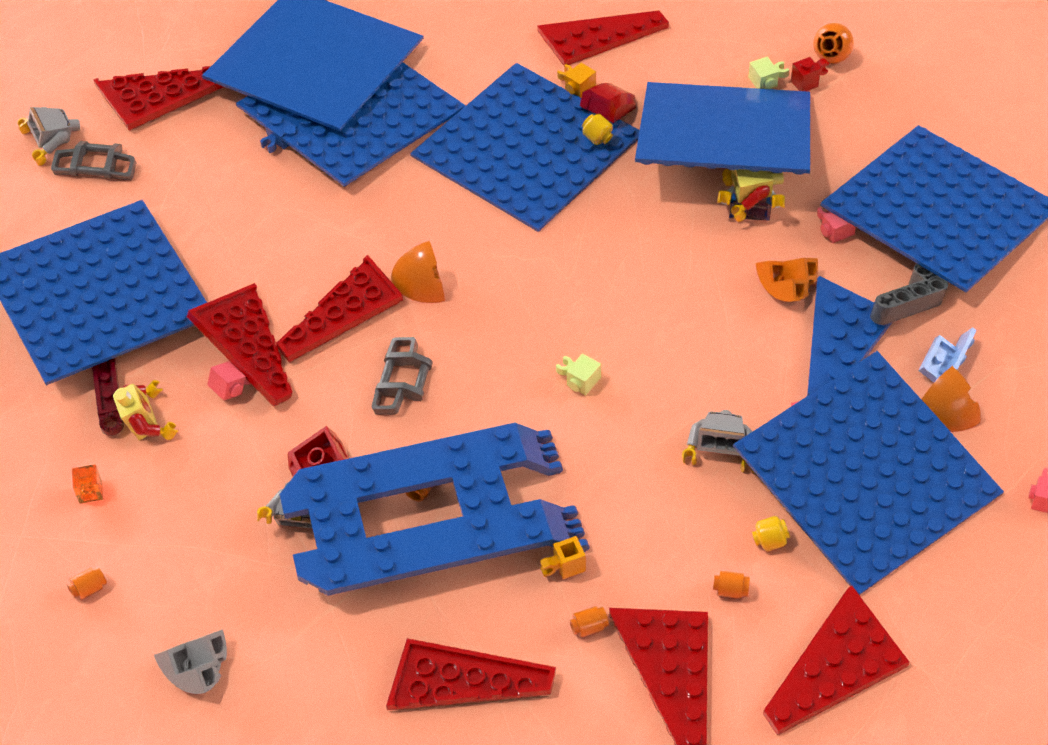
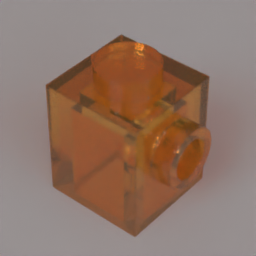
(87, 484)

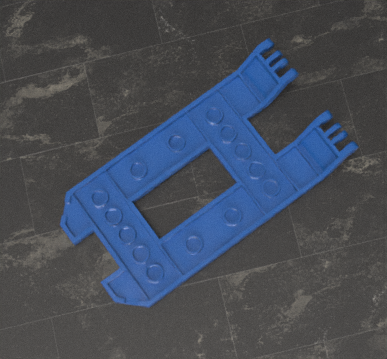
(485, 531)

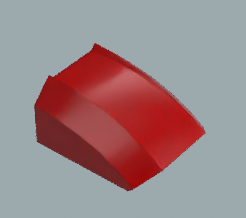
(608, 101)
(316, 450)

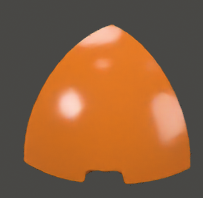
(418, 275)
(788, 278)
(951, 401)

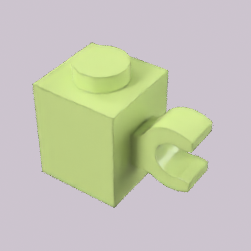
(765, 74)
(580, 374)

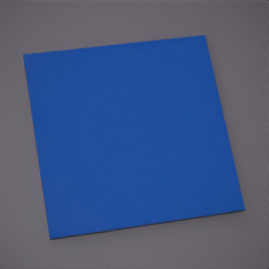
(314, 59)
(387, 123)
(725, 128)
(523, 147)
(940, 207)
(96, 291)
(868, 471)

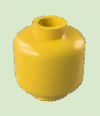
(597, 129)
(771, 533)

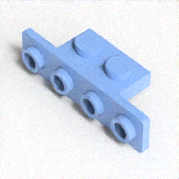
(944, 355)

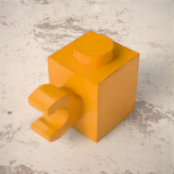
(578, 78)
(567, 558)

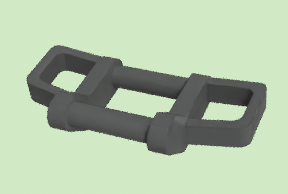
(82, 148)
(401, 389)

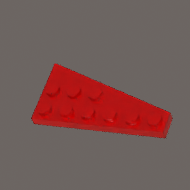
(588, 37)
(346, 305)
(451, 675)

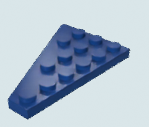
(841, 332)

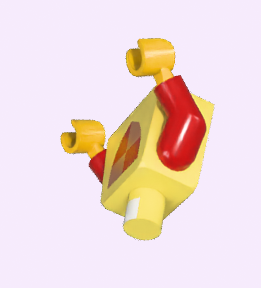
(750, 188)
(137, 412)

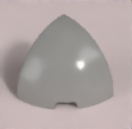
(195, 663)

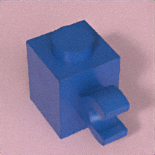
(275, 135)

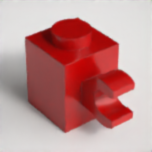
(807, 73)

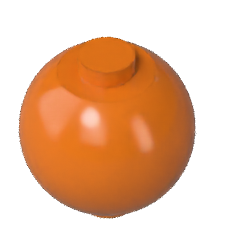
(833, 42)

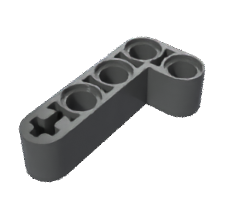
(923, 293)

